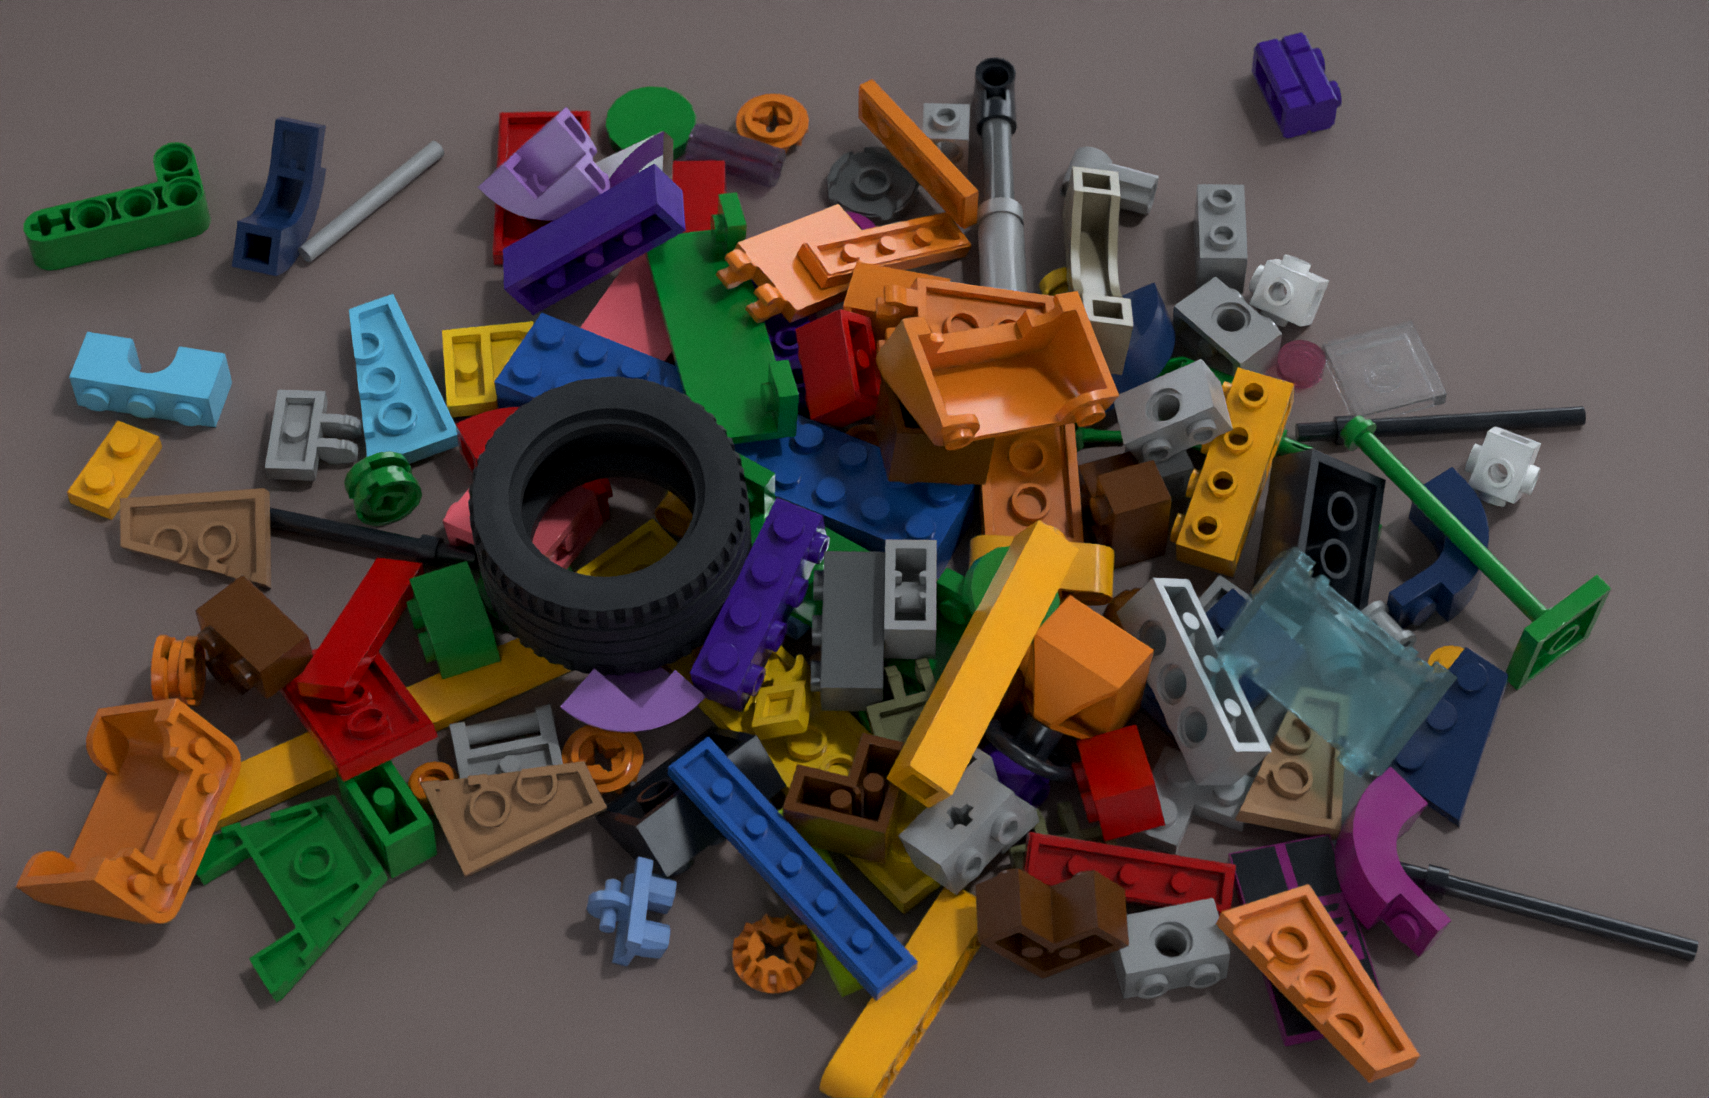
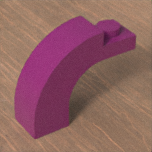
(1371, 868)

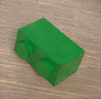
(454, 620)
(389, 817)

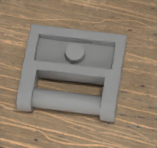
(511, 755)

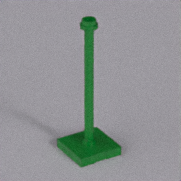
(1553, 629)

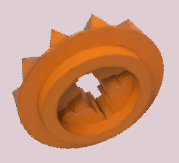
(759, 112)
(623, 747)
(773, 974)

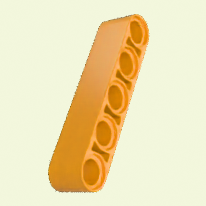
(898, 1020)

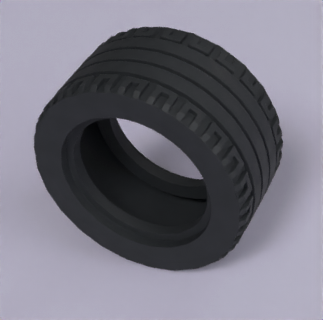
(593, 434)

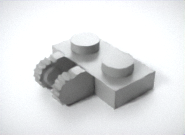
(298, 438)

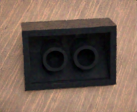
(1326, 513)
(662, 822)

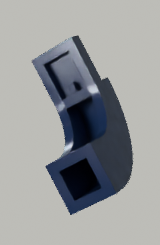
(287, 210)
(1150, 340)
(1453, 576)

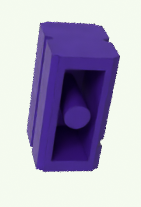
(1296, 85)

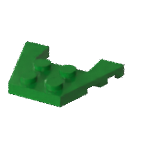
(316, 871)

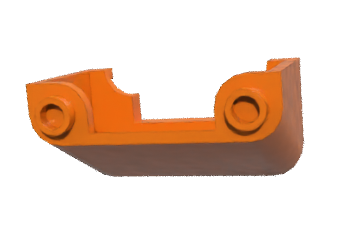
(1000, 376)
(149, 819)

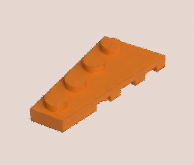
(1320, 975)

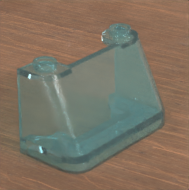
(1330, 665)

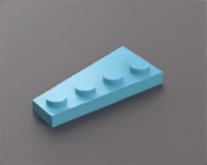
(395, 386)

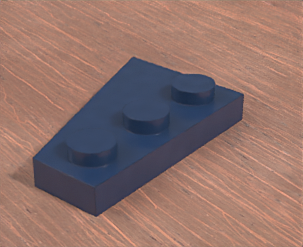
(1449, 744)

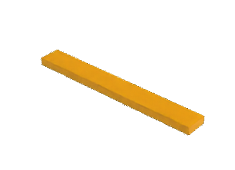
(302, 765)

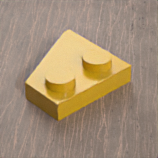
(474, 362)

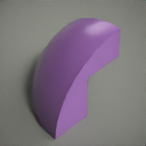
(549, 172)
(632, 700)

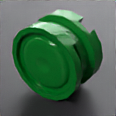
(382, 488)

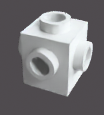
(1302, 296)
(1513, 452)

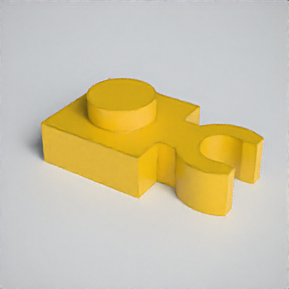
(786, 704)

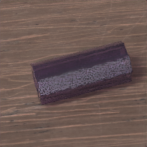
(742, 155)

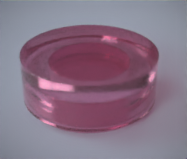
(1301, 363)

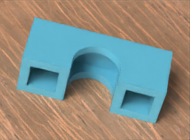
(186, 391)

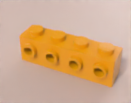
(1233, 473)

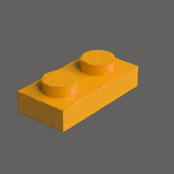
(114, 469)

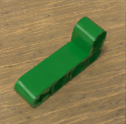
(123, 219)

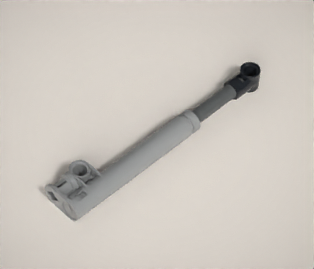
(999, 216)

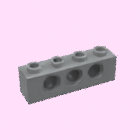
(1194, 692)

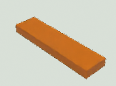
(918, 154)
(893, 245)

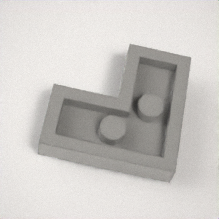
(1183, 798)

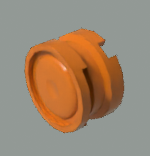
(178, 670)

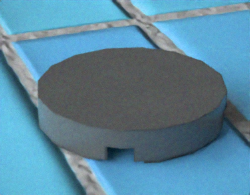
(872, 185)

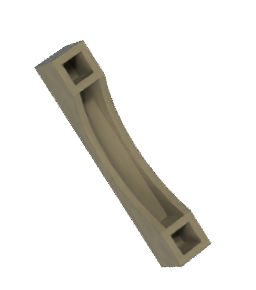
(1091, 259)

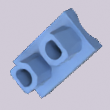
(639, 893)

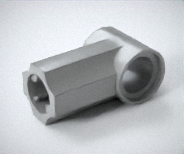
(1136, 187)

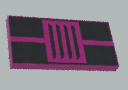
(1283, 867)

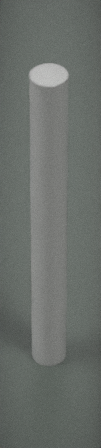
(371, 201)

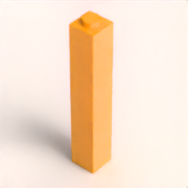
(983, 664)

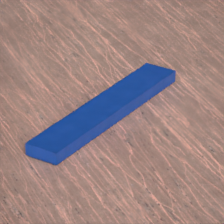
(792, 868)

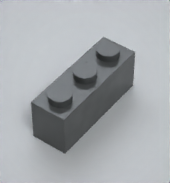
(849, 630)

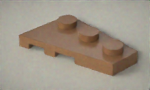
(203, 531)
(1297, 784)
(511, 811)

